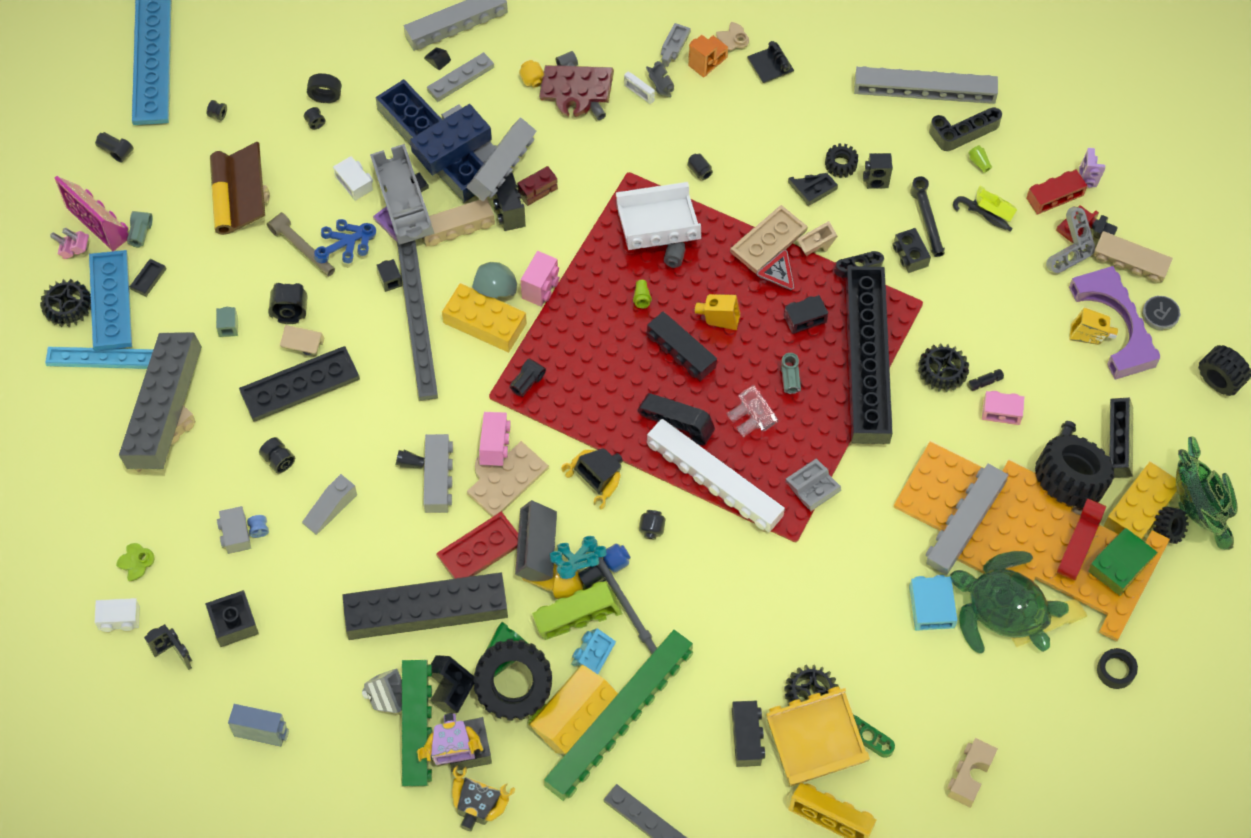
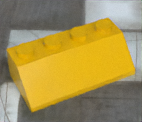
(573, 709)
(830, 813)

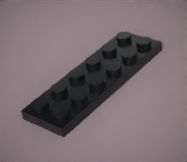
(299, 383)

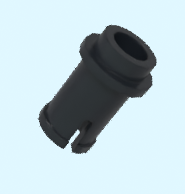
(1068, 428)

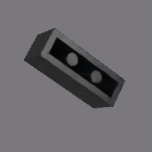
(747, 733)

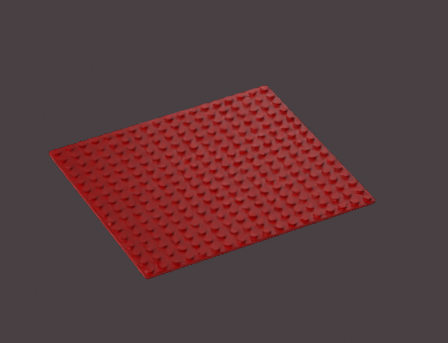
(606, 364)

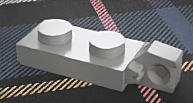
(674, 43)

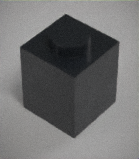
(389, 275)

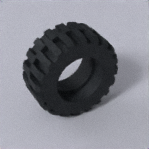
(1074, 470)
(507, 706)

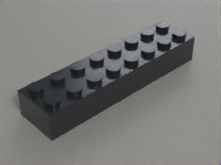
(424, 606)

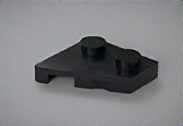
(813, 187)

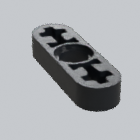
(868, 259)

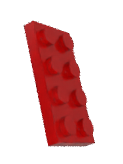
(479, 547)

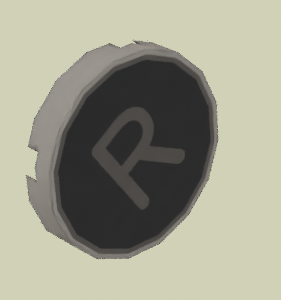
(1161, 312)

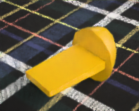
(560, 587)

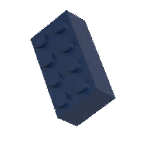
(451, 139)

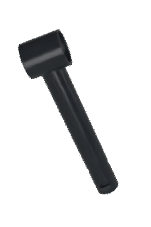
(927, 214)

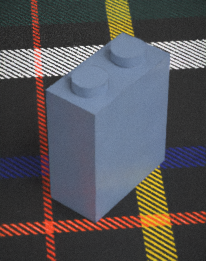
(258, 725)

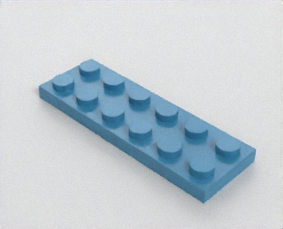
(110, 300)

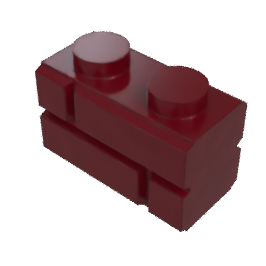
(537, 185)

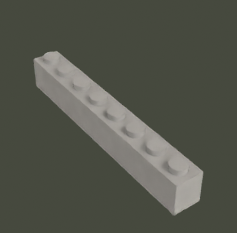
(926, 85)

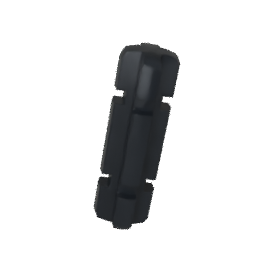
(986, 379)

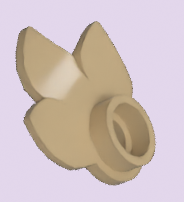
(734, 37)

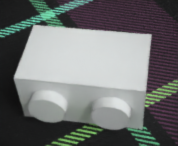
(353, 178)
(117, 614)

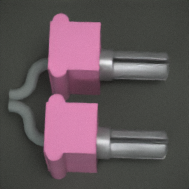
(71, 243)

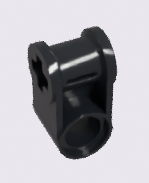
(591, 576)

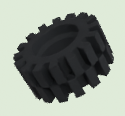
(841, 169)
(1171, 524)

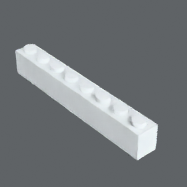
(715, 476)

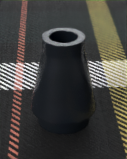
(407, 459)

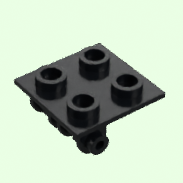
(770, 63)

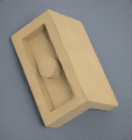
(301, 339)

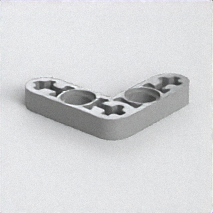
(1079, 242)

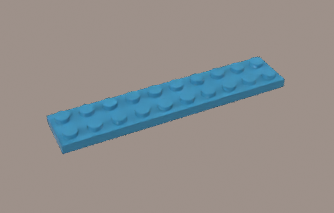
(151, 62)

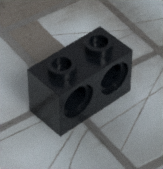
(878, 170)
(914, 248)

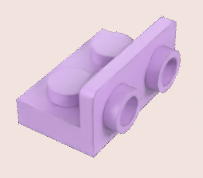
(1090, 170)

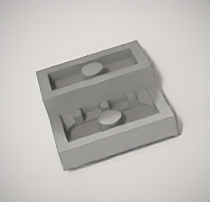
(813, 484)

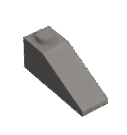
(330, 504)

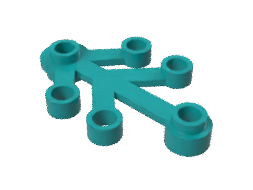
(567, 569)

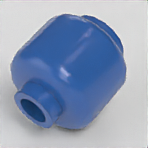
(616, 557)

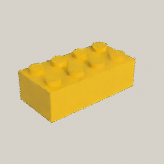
(484, 317)
(1142, 501)

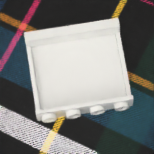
(657, 216)

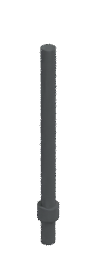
(644, 635)

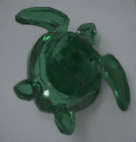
(1205, 495)
(1005, 602)

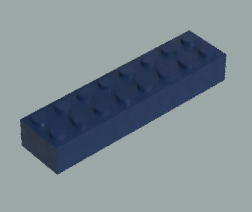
(413, 115)

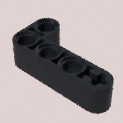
(963, 132)
(678, 415)

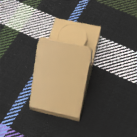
(817, 238)

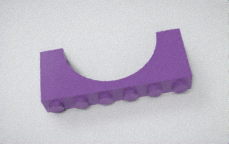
(1106, 288)

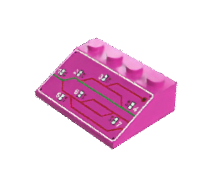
(92, 214)

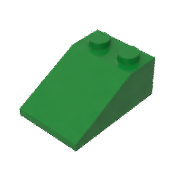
(1122, 561)

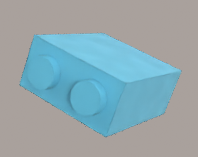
(933, 603)

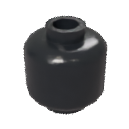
(652, 524)

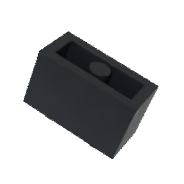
(805, 314)

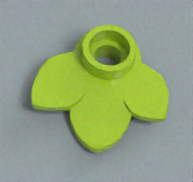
(133, 561)

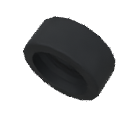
(324, 80)
(1126, 657)

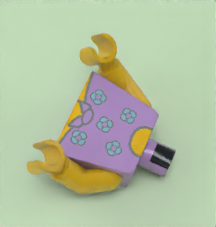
(450, 742)

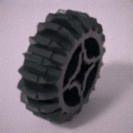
(62, 298)
(936, 359)
(793, 689)

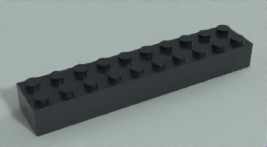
(868, 355)

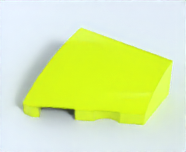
(995, 204)

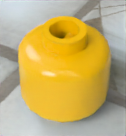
(531, 73)

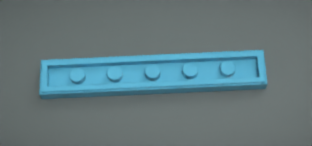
(98, 359)

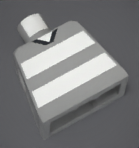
(385, 691)

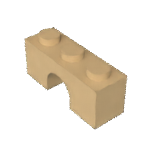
(964, 787)

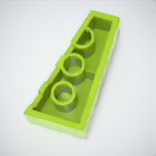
(577, 610)

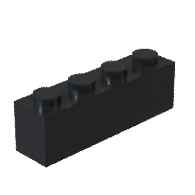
(681, 346)
(1121, 436)

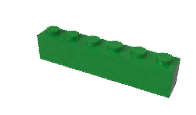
(415, 721)

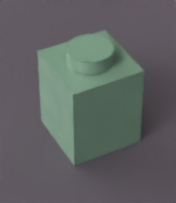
(227, 321)

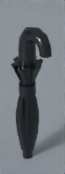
(989, 216)

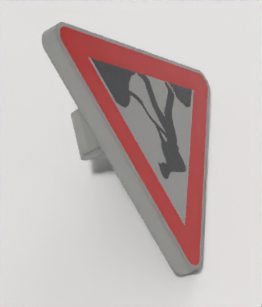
(778, 271)

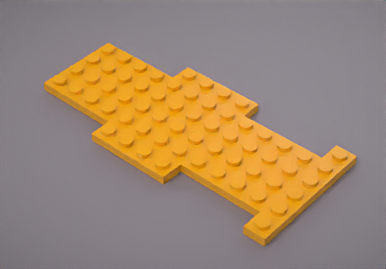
(1021, 521)

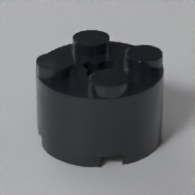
(288, 303)

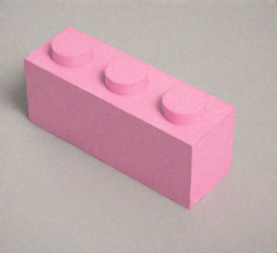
(494, 438)

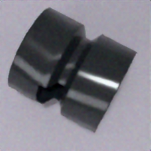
(276, 453)

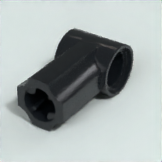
(117, 148)
(530, 373)

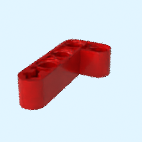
(1081, 539)

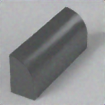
(536, 542)

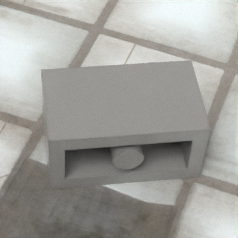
(234, 530)

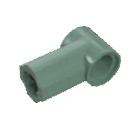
(139, 223)
(790, 374)

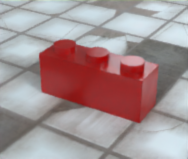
(1056, 191)

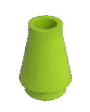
(980, 158)
(642, 295)

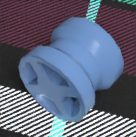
(258, 526)

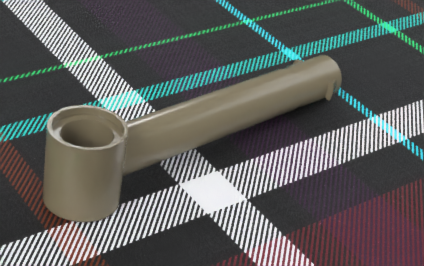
(281, 225)

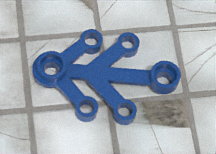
(322, 253)

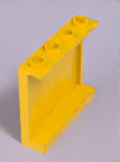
(816, 736)

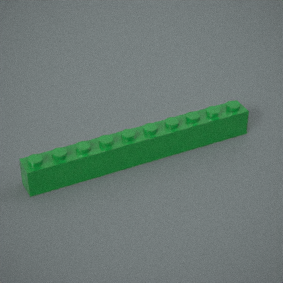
(618, 715)

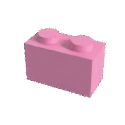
(1003, 407)

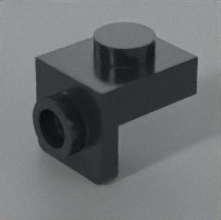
(1103, 225)

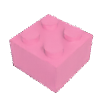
(540, 278)

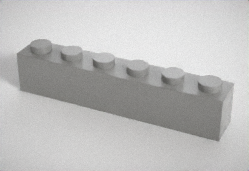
(452, 21)
(502, 159)
(967, 518)

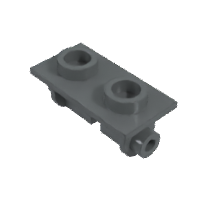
(663, 84)

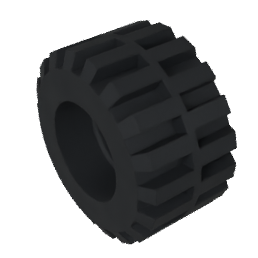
(1225, 370)

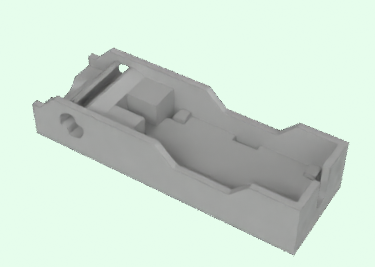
(402, 197)

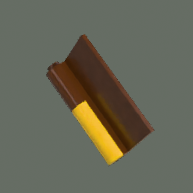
(236, 188)

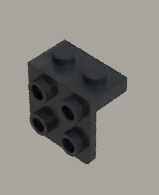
(162, 639)

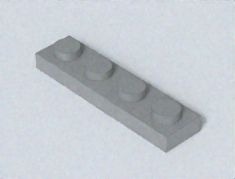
(460, 77)

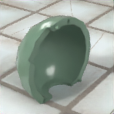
(495, 280)

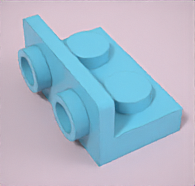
(594, 650)

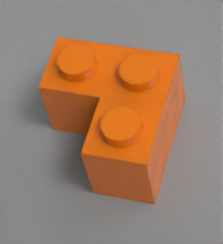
(706, 54)

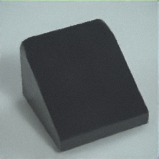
(438, 58)

